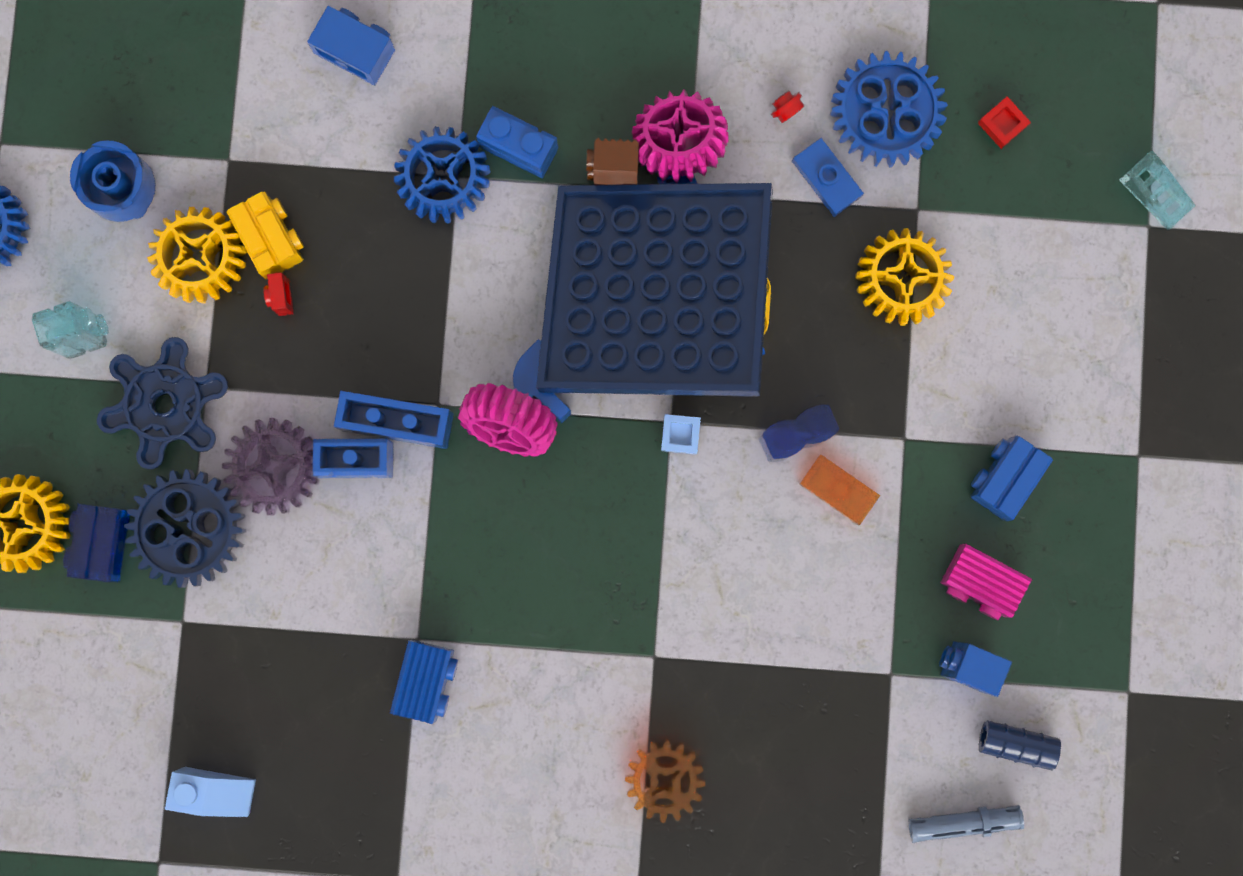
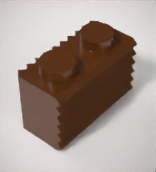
(613, 162)

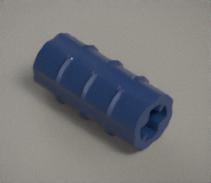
(1019, 745)

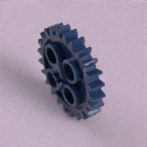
(168, 556)

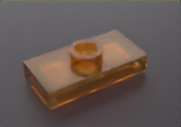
(839, 490)

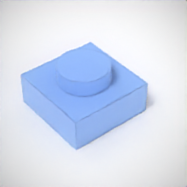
(680, 434)

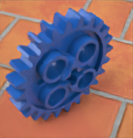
(920, 109)

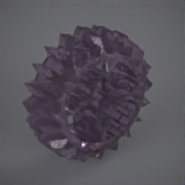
(276, 481)

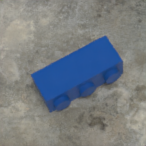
(393, 419)

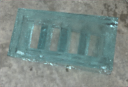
(1161, 173)

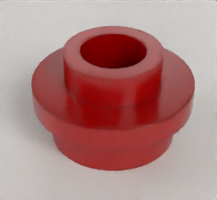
(787, 106)

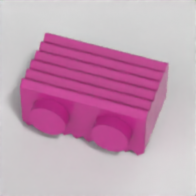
(985, 582)

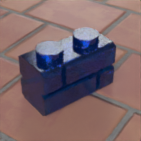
(96, 543)

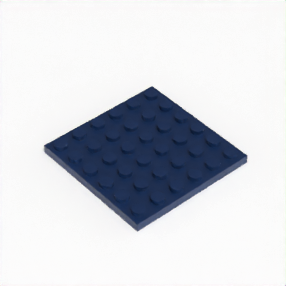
(657, 290)

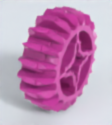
(698, 146)
(508, 420)

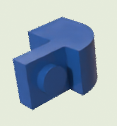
(525, 381)

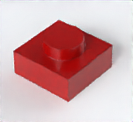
(1004, 122)
(278, 294)

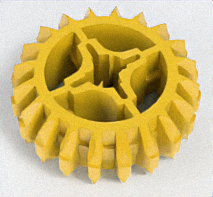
(185, 263)
(919, 276)
(26, 509)

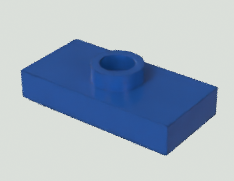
(827, 177)

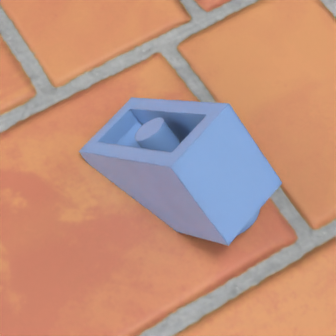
(209, 793)

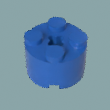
(116, 163)

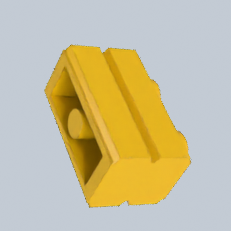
(265, 234)

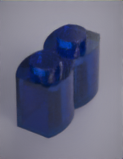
(806, 431)

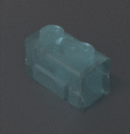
(70, 329)

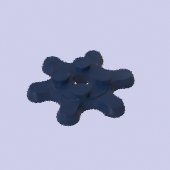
(138, 406)

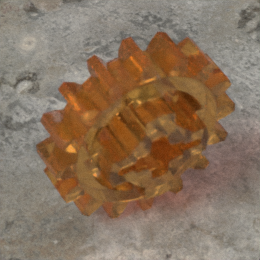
(675, 793)

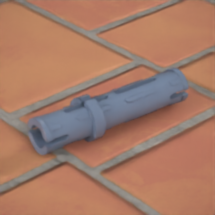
(982, 822)

